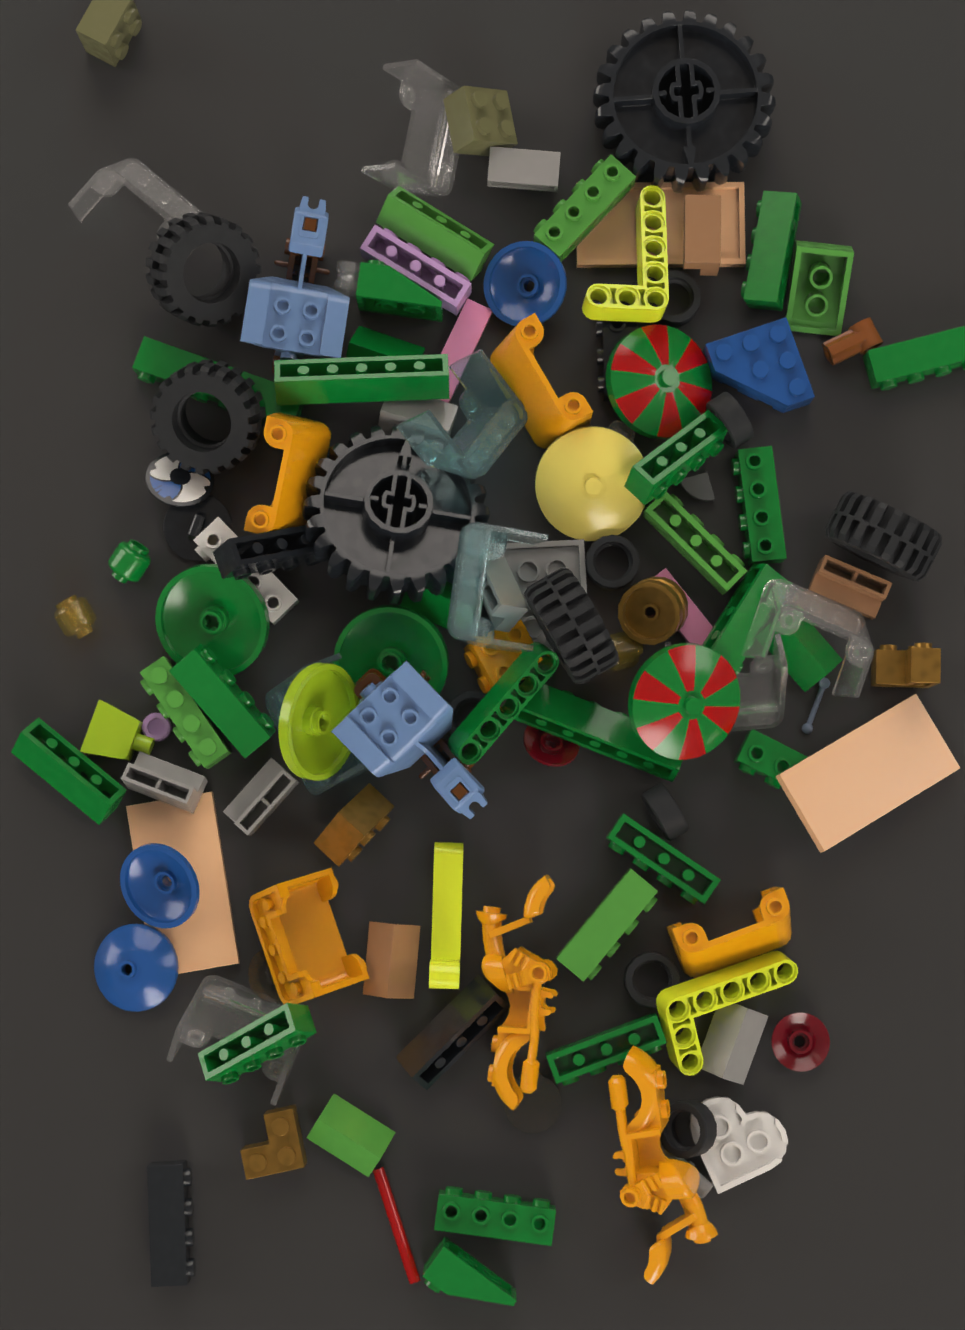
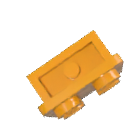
(493, 663)

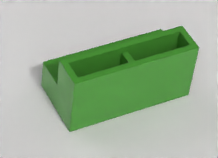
(351, 1135)

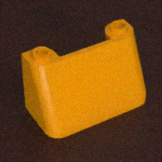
(546, 413)
(303, 446)
(771, 931)
(304, 938)

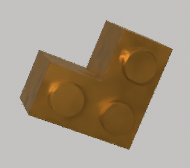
(908, 668)
(354, 825)
(283, 1149)

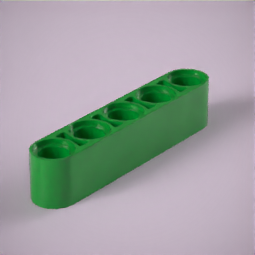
(500, 717)

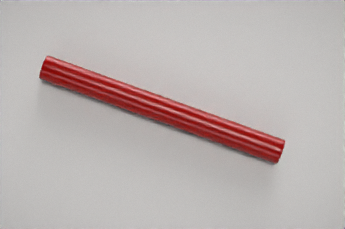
(396, 1225)

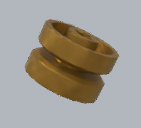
(639, 620)

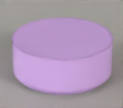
(156, 727)

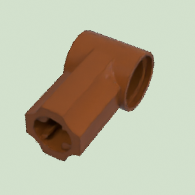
(858, 339)

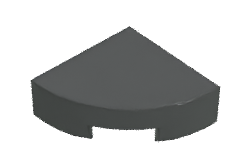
(698, 487)

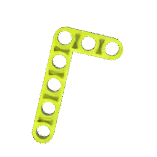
(647, 266)
(446, 916)
(713, 999)

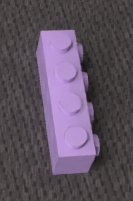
(424, 271)

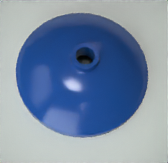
(508, 279)
(150, 891)
(152, 964)

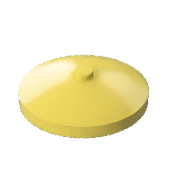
(584, 482)

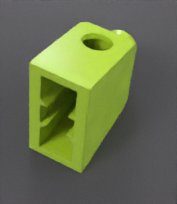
(115, 734)

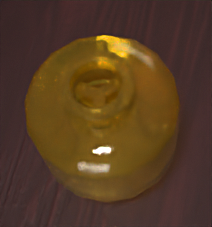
(75, 616)
(628, 651)

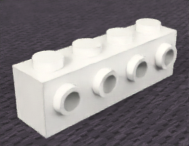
(275, 594)

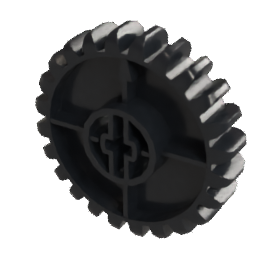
(708, 66)
(365, 546)

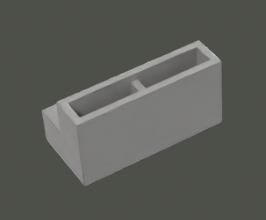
(523, 169)
(399, 411)
(502, 596)
(164, 782)
(261, 797)
(732, 1042)

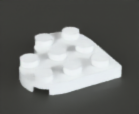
(743, 1145)

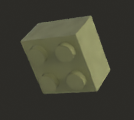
(109, 28)
(479, 120)

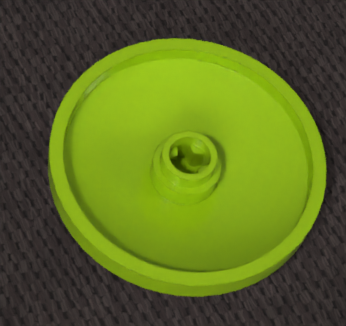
(309, 712)

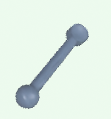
(823, 684)

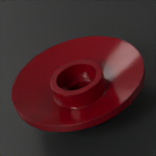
(558, 754)
(815, 1044)

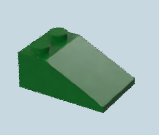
(391, 293)
(464, 1276)

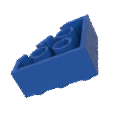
(762, 365)

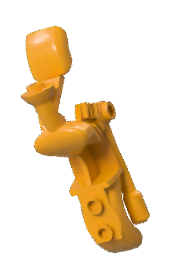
(521, 978)
(650, 1174)

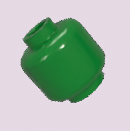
(129, 561)

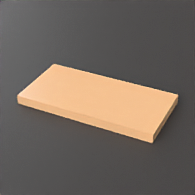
(614, 238)
(867, 773)
(209, 934)

